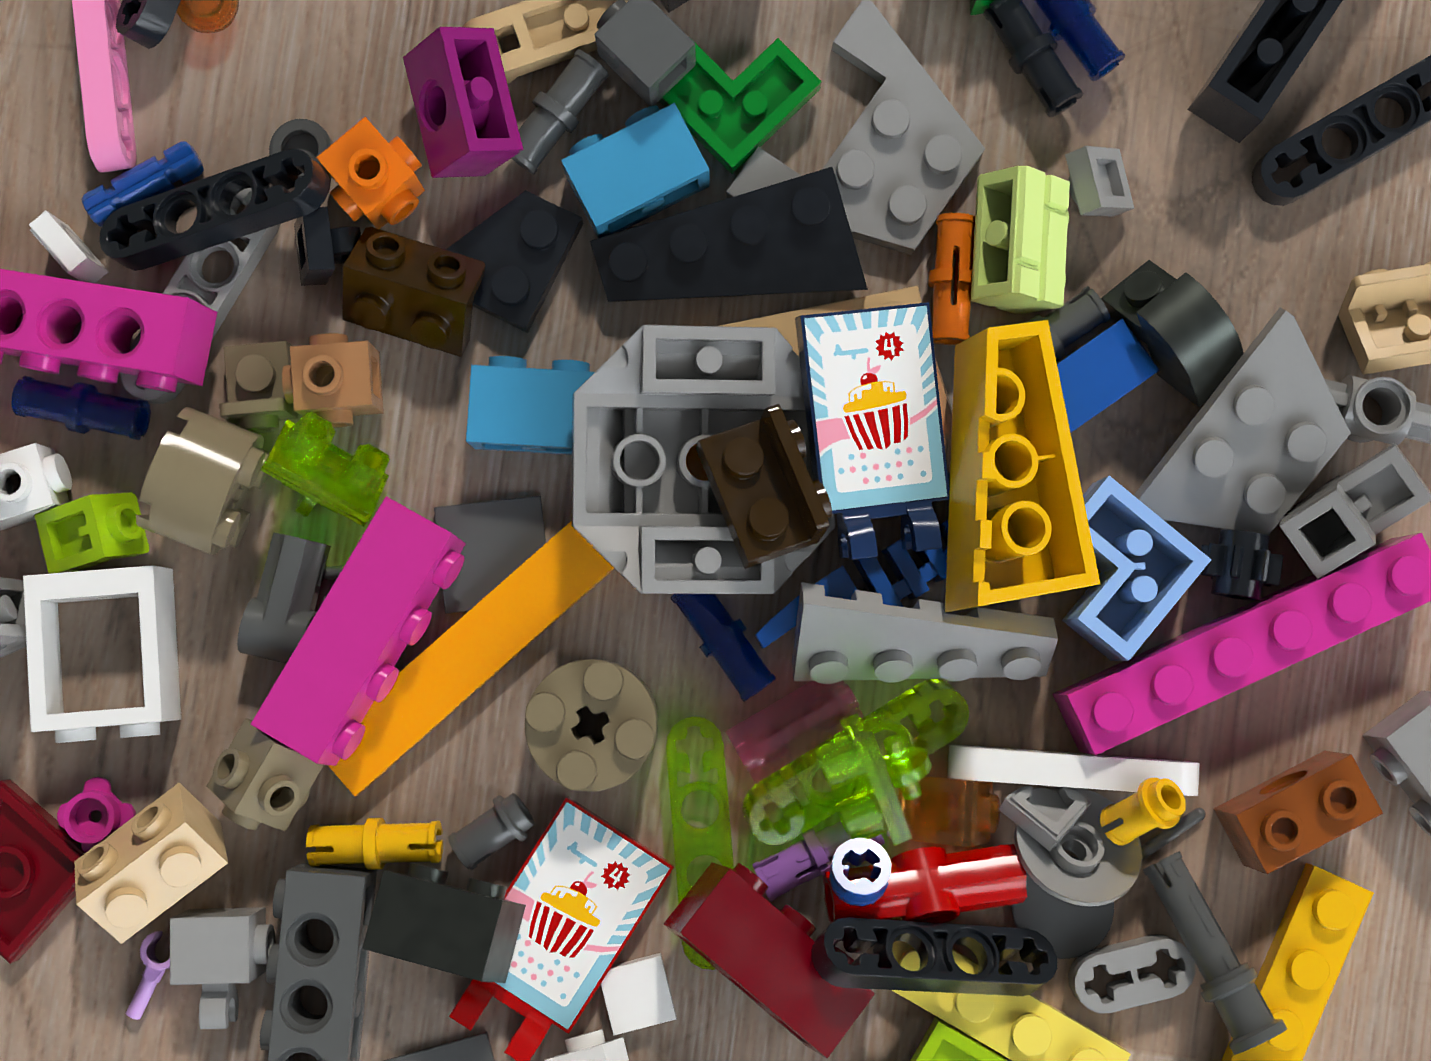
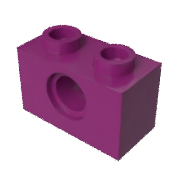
(462, 102)

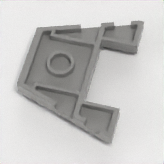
(900, 154)

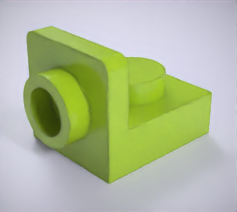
(91, 531)

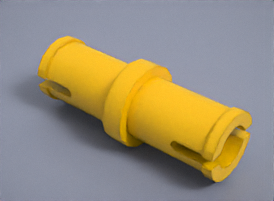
(374, 843)

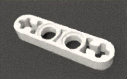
(1067, 769)

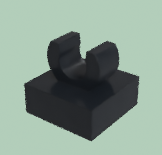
(321, 247)

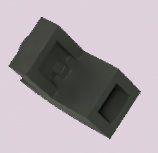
(1182, 327)

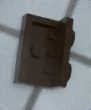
(411, 290)

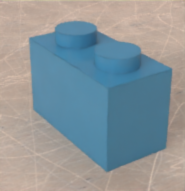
(636, 170)
(523, 406)

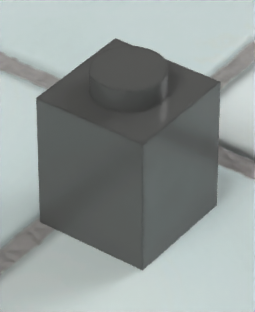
(644, 47)

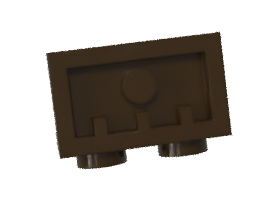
(765, 487)

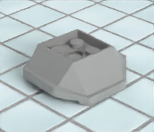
(633, 443)

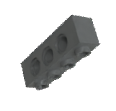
(345, 902)

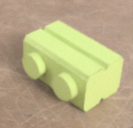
(1020, 240)

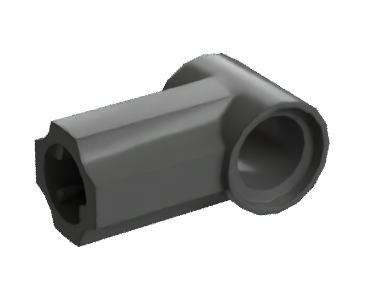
(285, 598)

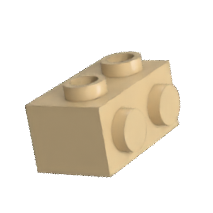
(149, 863)

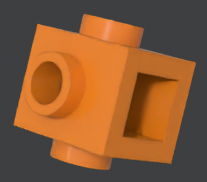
(373, 175)

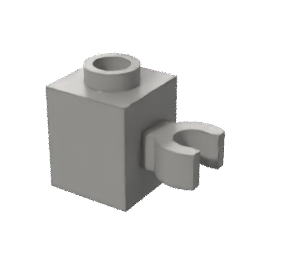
(219, 951)

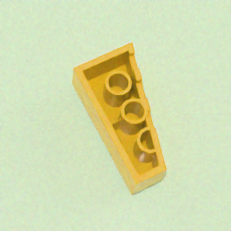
(1013, 474)

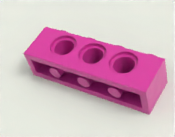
(171, 344)

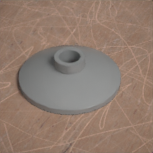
(1103, 867)

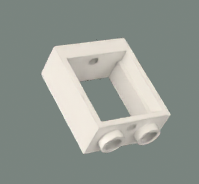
(158, 646)

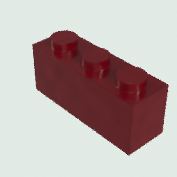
(766, 955)

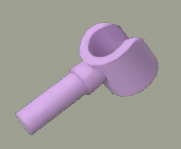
(151, 975)

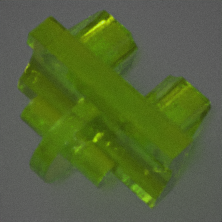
(325, 473)
(859, 756)

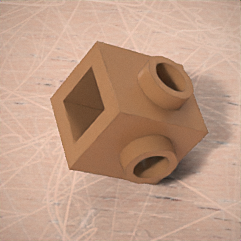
(355, 384)

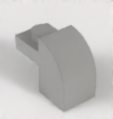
(1353, 508)

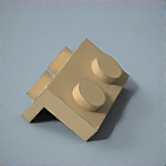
(1389, 318)

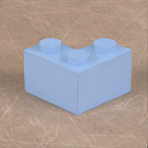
(1141, 568)

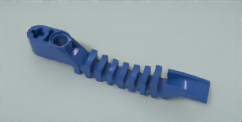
(1089, 383)

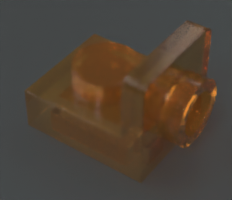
(952, 811)

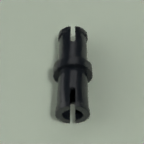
(1033, 55)

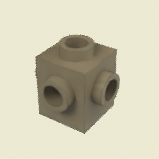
(261, 780)

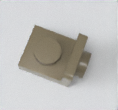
(256, 386)

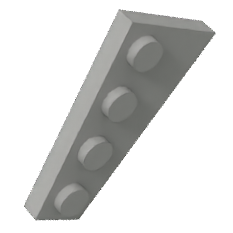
(895, 643)

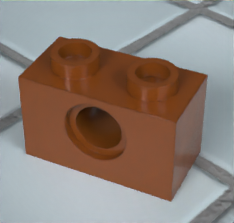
(1298, 811)

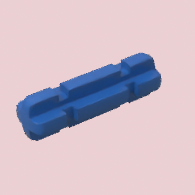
(144, 181)

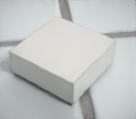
(637, 994)

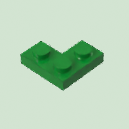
(742, 112)

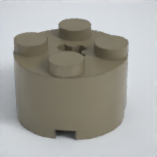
(202, 482)
(583, 761)

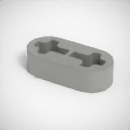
(1135, 988)

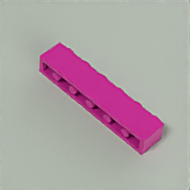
(1247, 645)

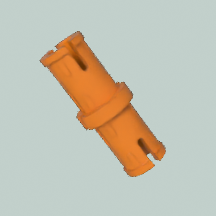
(955, 238)

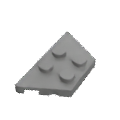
(1252, 439)

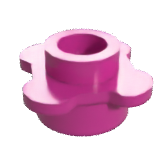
(76, 814)

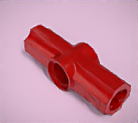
(938, 885)

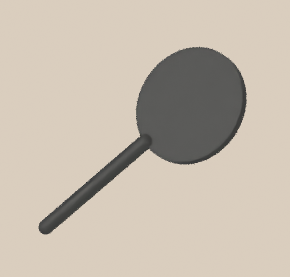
(1077, 928)

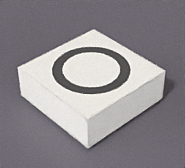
(67, 248)

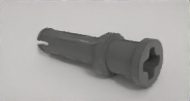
(1227, 981)

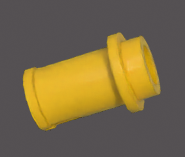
(1152, 806)

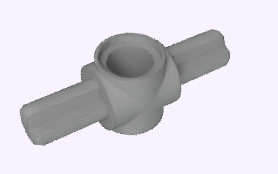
(1400, 412)

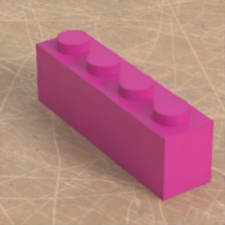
(360, 634)

